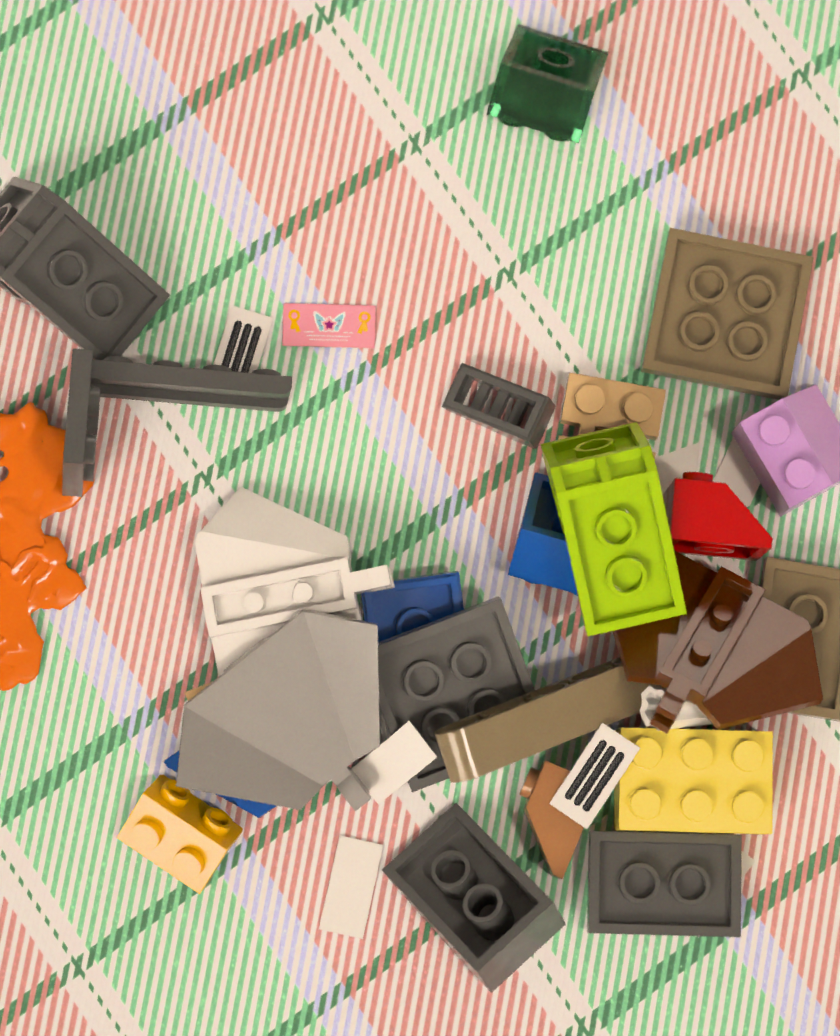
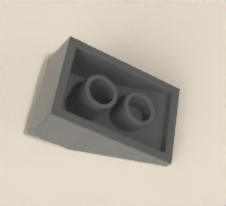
(474, 897)

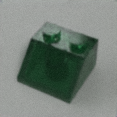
(547, 84)

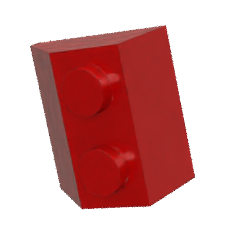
(712, 520)

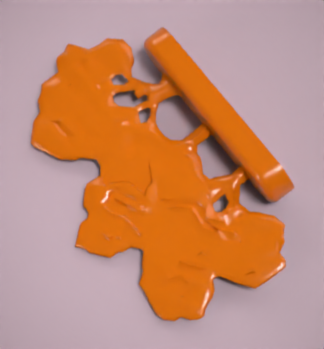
(30, 562)

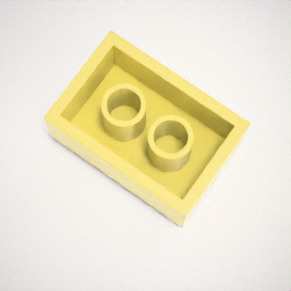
(696, 782)

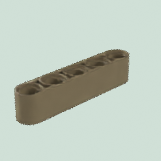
(538, 721)

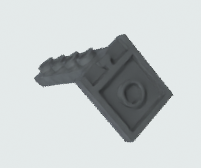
(159, 382)

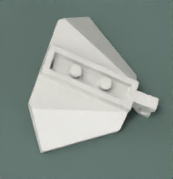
(269, 565)

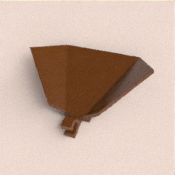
(727, 655)

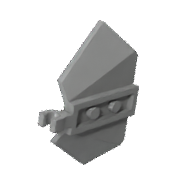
(287, 716)

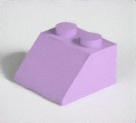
(793, 448)

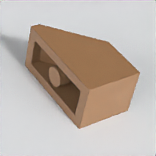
(552, 829)

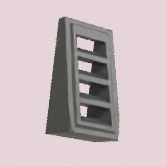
(537, 421)

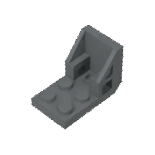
(72, 271)

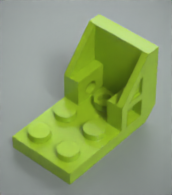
(615, 528)

